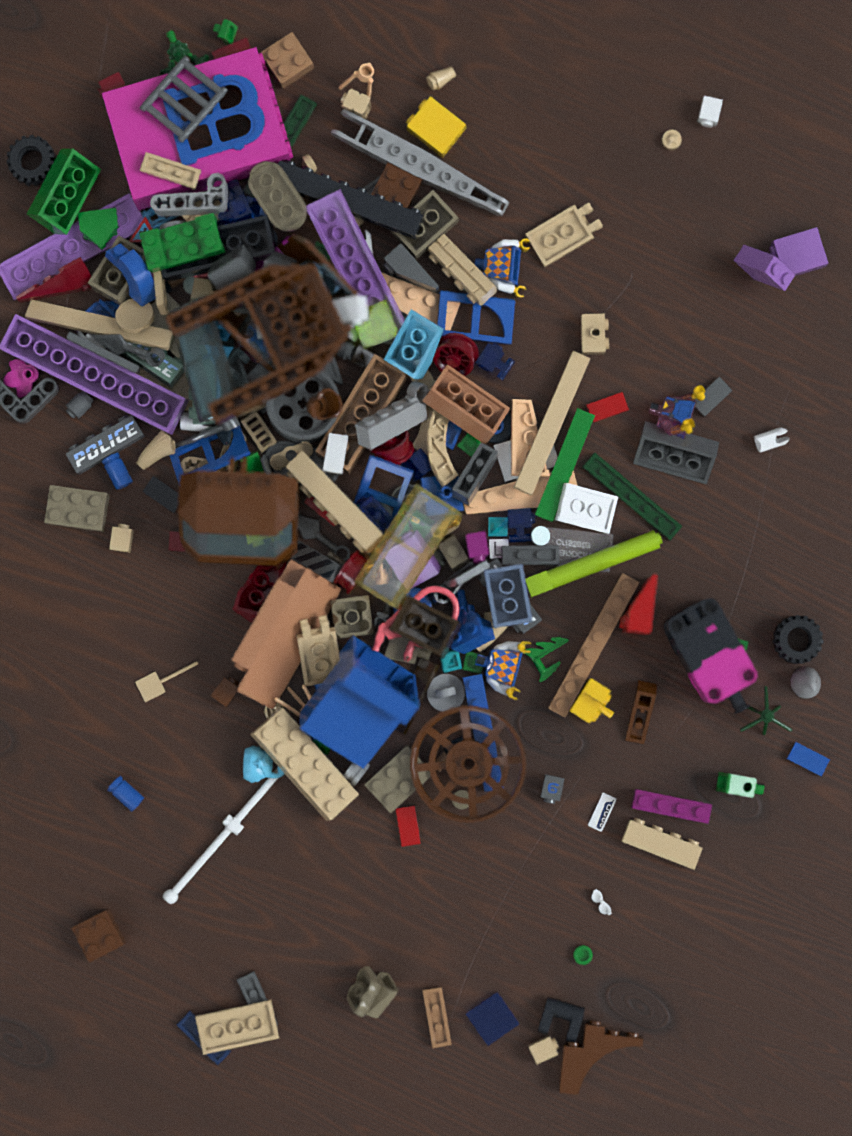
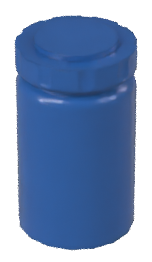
(117, 471)
(125, 793)

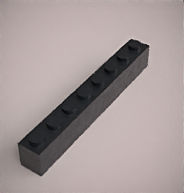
(362, 205)

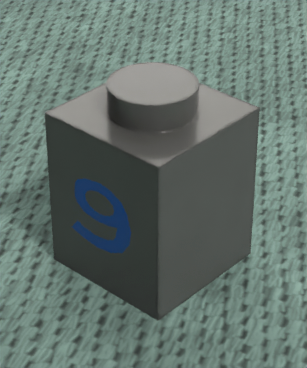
(552, 788)

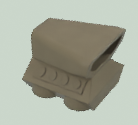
(352, 617)
(371, 993)

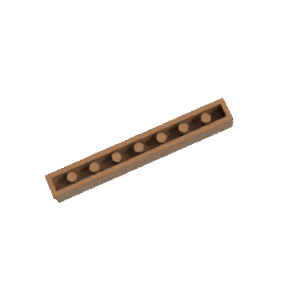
(593, 645)

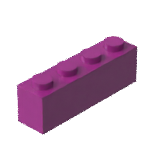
(671, 806)

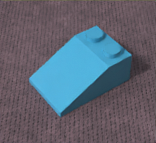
(414, 345)

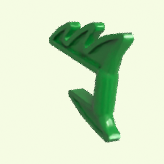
(536, 654)

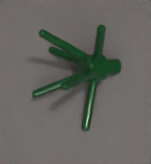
(765, 716)

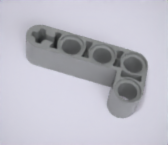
(190, 199)

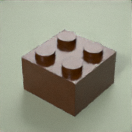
(397, 185)
(98, 935)

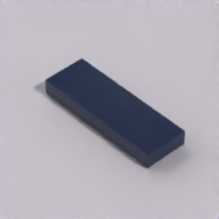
(189, 1027)

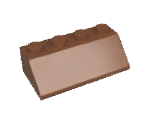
(466, 404)

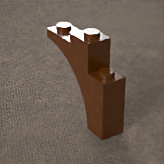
(596, 1044)

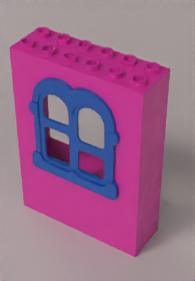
(234, 159)

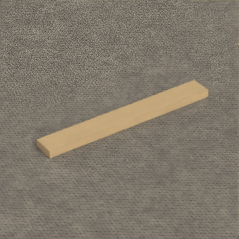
(95, 324)
(551, 423)

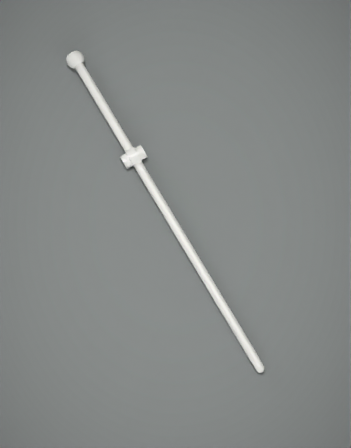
(232, 825)

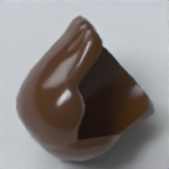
(324, 404)

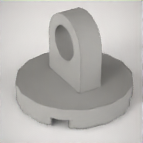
(445, 692)

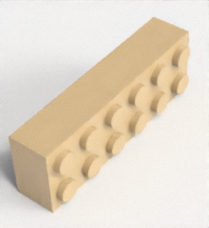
(335, 502)
(304, 764)

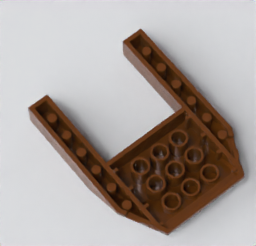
(293, 319)

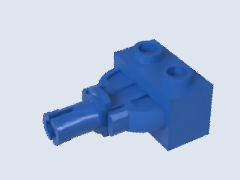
(474, 629)

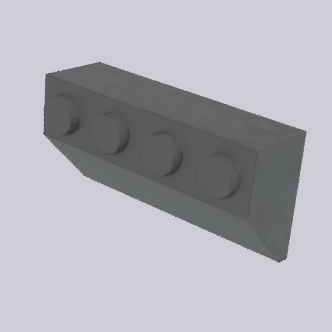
(685, 458)

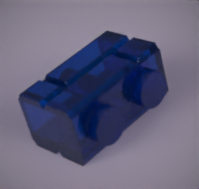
(374, 512)

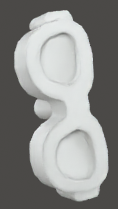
(597, 897)

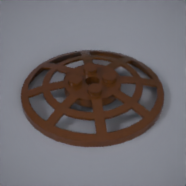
(455, 764)

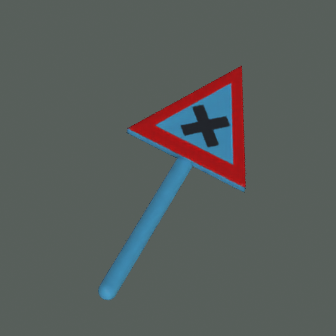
(145, 226)

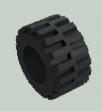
(20, 149)
(814, 639)

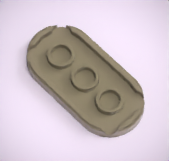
(277, 196)

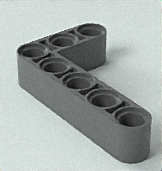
(25, 403)

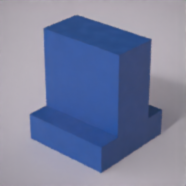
(360, 703)

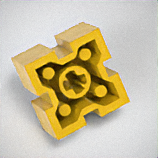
(592, 702)

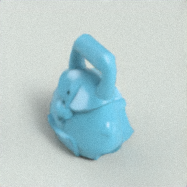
(258, 765)

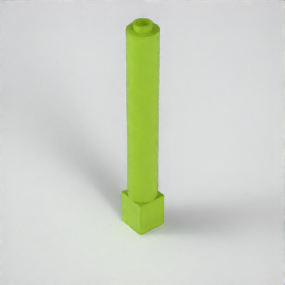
(593, 563)

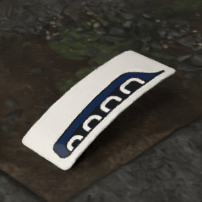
(602, 812)

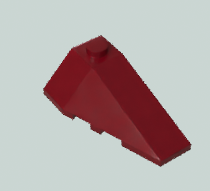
(71, 279)
(256, 590)

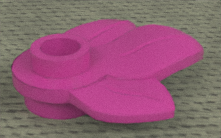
(18, 377)

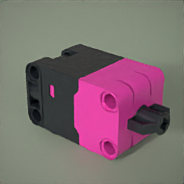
(711, 653)

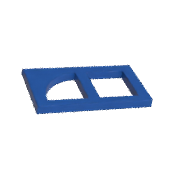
(501, 307)
(237, 449)
(374, 462)

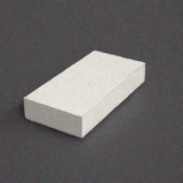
(335, 453)

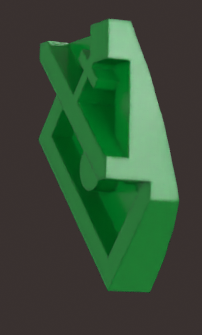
(99, 225)

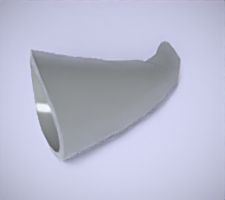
(805, 682)

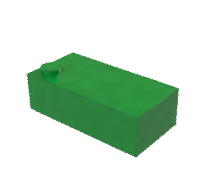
(63, 191)

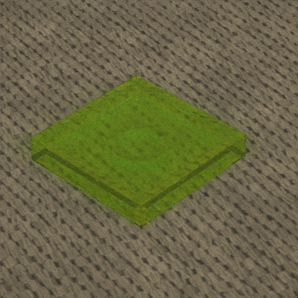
(379, 327)

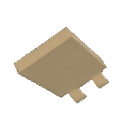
(563, 234)
(317, 651)

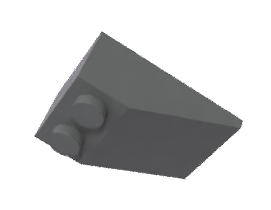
(406, 268)

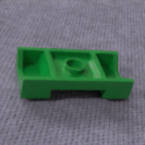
(181, 243)

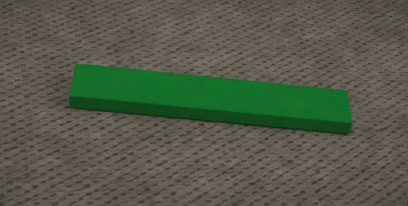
(565, 464)

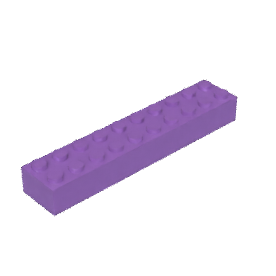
(93, 374)

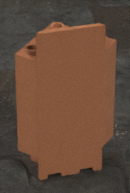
(271, 643)

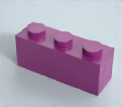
(477, 547)

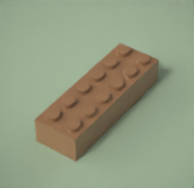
(374, 391)

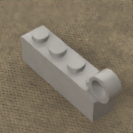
(394, 419)

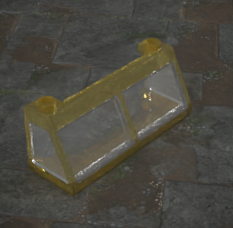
(407, 546)

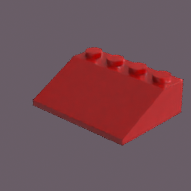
(639, 614)

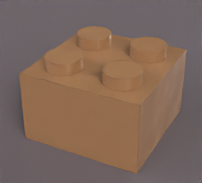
(287, 60)

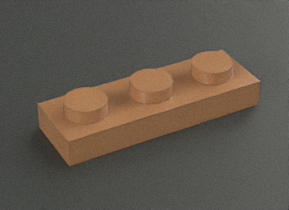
(437, 1017)

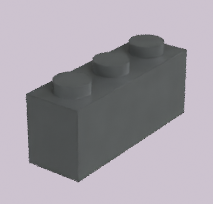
(474, 474)

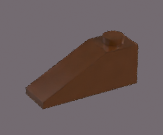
(641, 711)

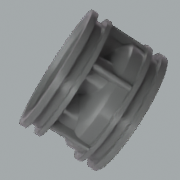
(290, 428)

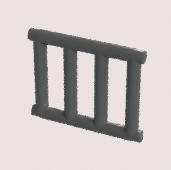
(194, 120)

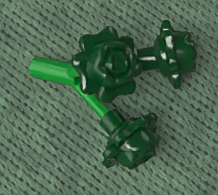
(177, 51)

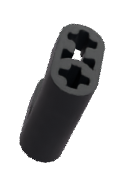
(564, 1011)

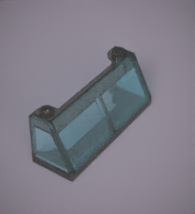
(205, 365)

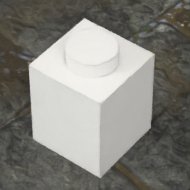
(709, 111)

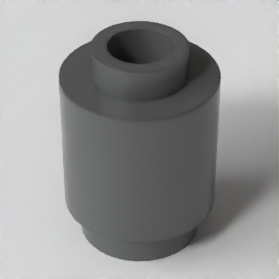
(79, 405)

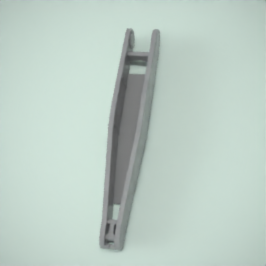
(420, 163)

